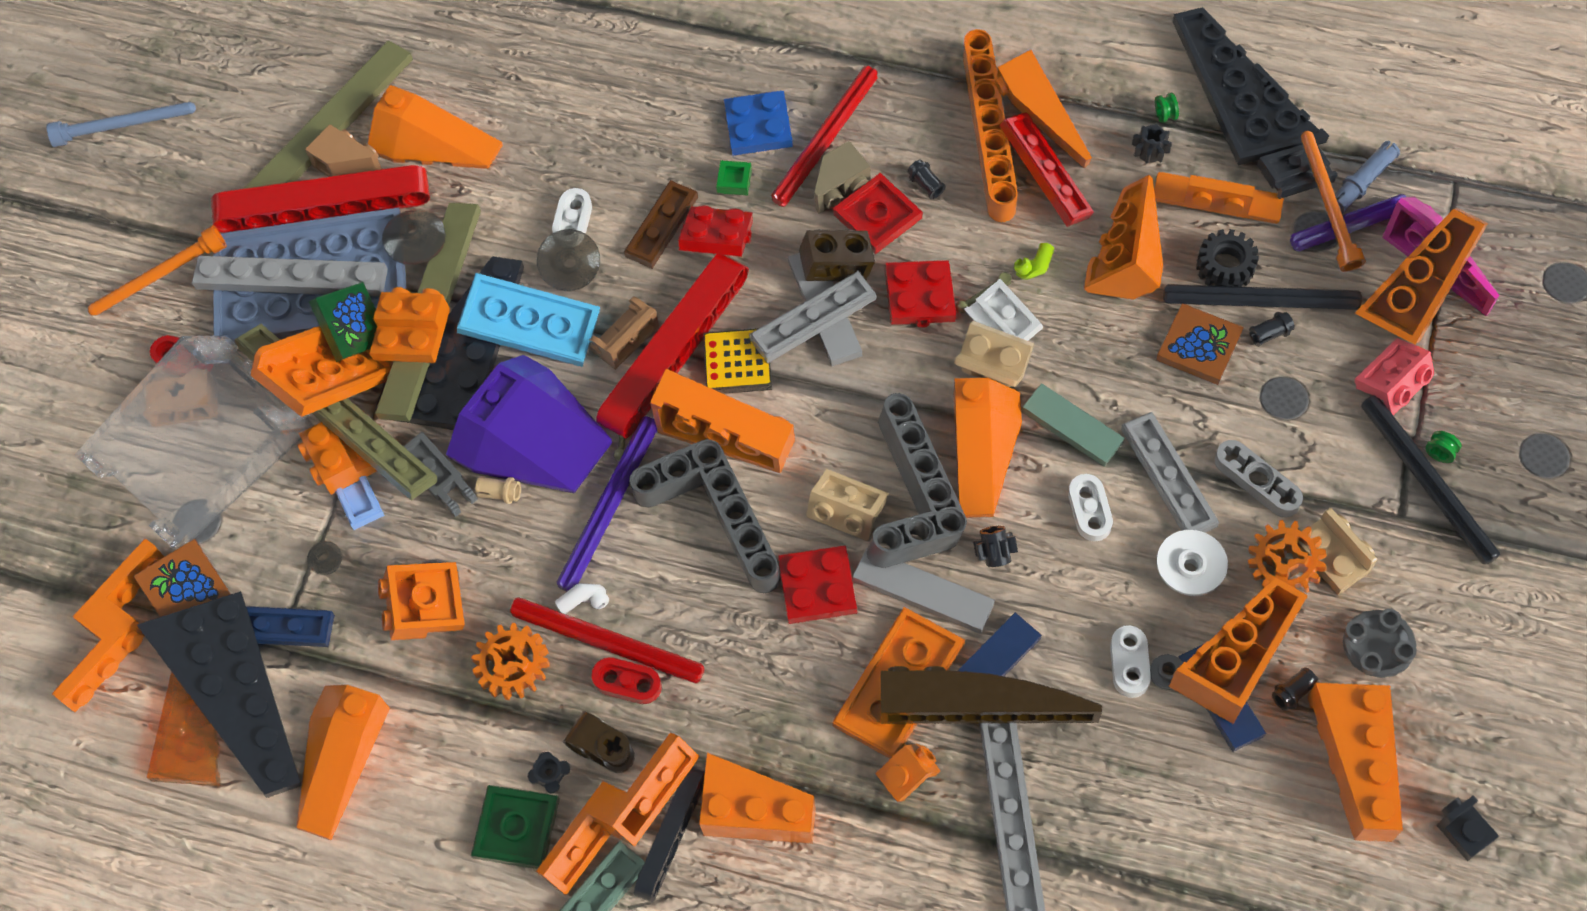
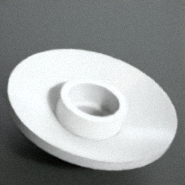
(1197, 549)

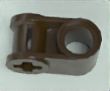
(595, 741)

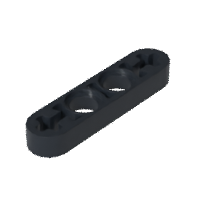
(670, 835)

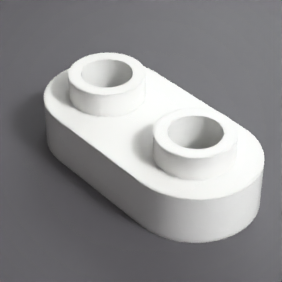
(569, 218)
(1090, 509)
(1130, 659)

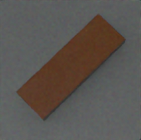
(661, 224)

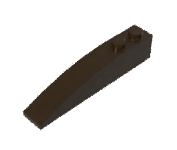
(976, 698)

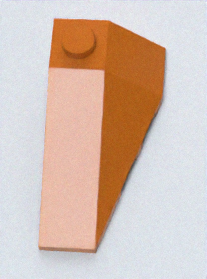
(985, 436)

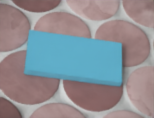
(528, 319)

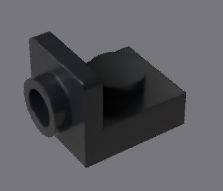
(1466, 827)

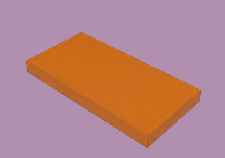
(910, 644)

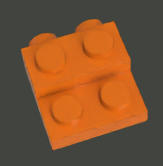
(409, 325)
(333, 459)
(421, 600)

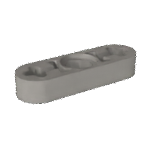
(1260, 493)

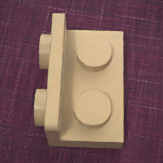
(994, 354)
(846, 504)
(1347, 555)

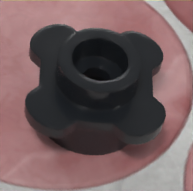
(542, 764)

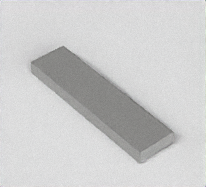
(812, 317)
(839, 339)
(1169, 474)
(927, 593)

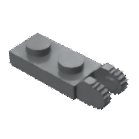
(447, 475)

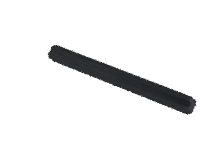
(1262, 296)
(1430, 480)

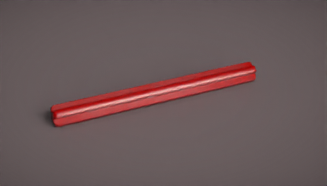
(824, 136)
(607, 640)

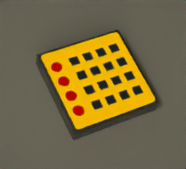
(734, 363)

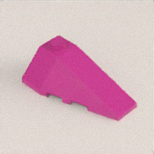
(1411, 225)

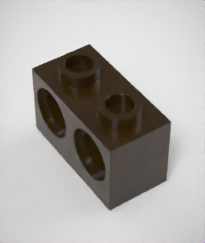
(835, 254)

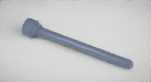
(61, 133)

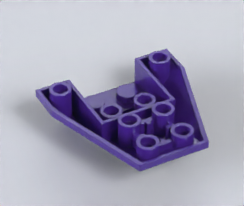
(527, 429)

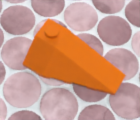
(1032, 93)
(416, 129)
(1131, 250)
(336, 751)

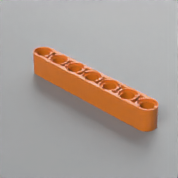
(987, 116)

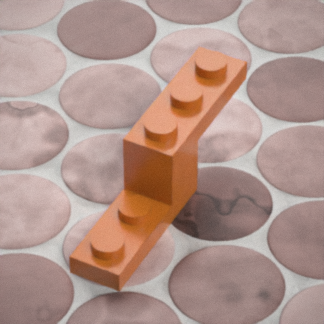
(111, 625)
(618, 813)

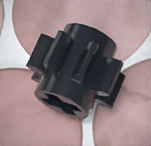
(1151, 143)
(995, 546)

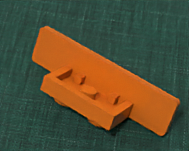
(1218, 197)

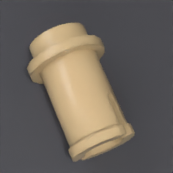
(506, 490)

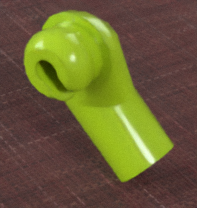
(1028, 269)

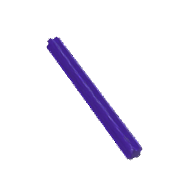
(607, 504)

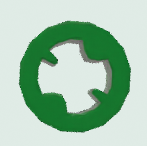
(1166, 107)
(1443, 447)

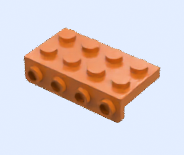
(307, 375)

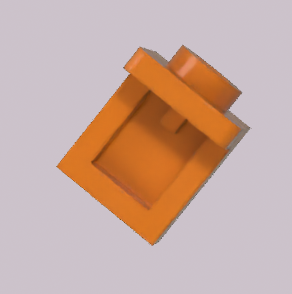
(907, 770)

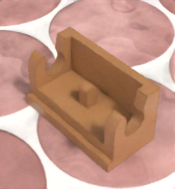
(625, 333)

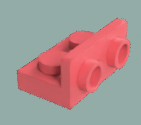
(1397, 374)

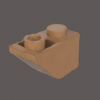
(340, 154)

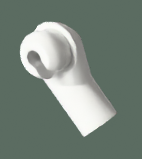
(580, 593)

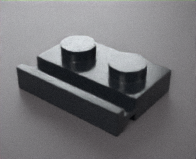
(1291, 171)

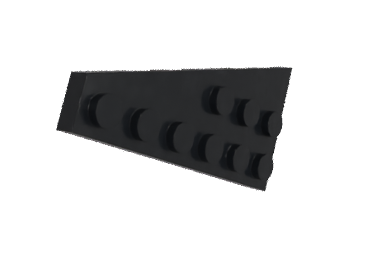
(223, 671)

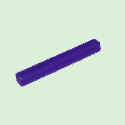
(1354, 221)

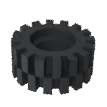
(1230, 245)

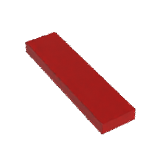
(1046, 169)

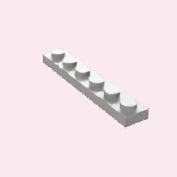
(286, 275)

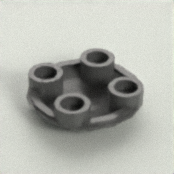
(1379, 643)

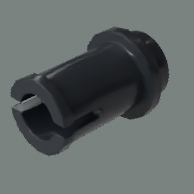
(926, 179)
(1268, 330)
(1290, 692)

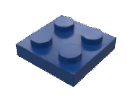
(758, 123)

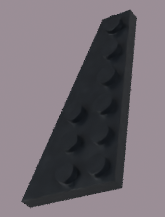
(1243, 96)
(461, 360)

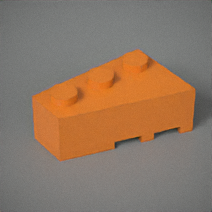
(753, 805)

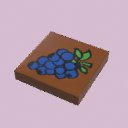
(1199, 344)
(181, 580)

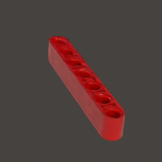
(320, 198)
(672, 344)

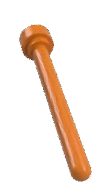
(209, 242)
(1349, 256)

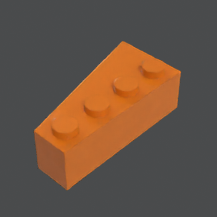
(1422, 281)
(699, 413)
(1233, 661)
(1362, 755)

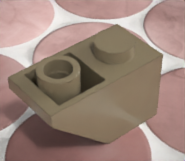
(840, 176)

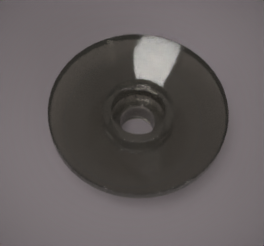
(415, 246)
(563, 246)

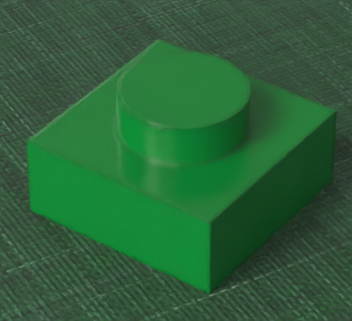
(734, 177)

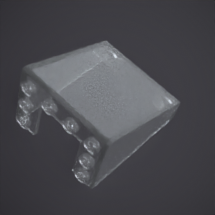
(193, 436)

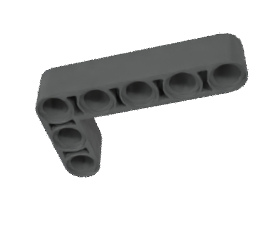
(920, 486)
(723, 502)

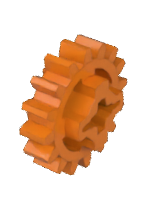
(1301, 560)
(514, 675)

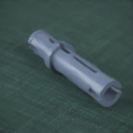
(1355, 185)

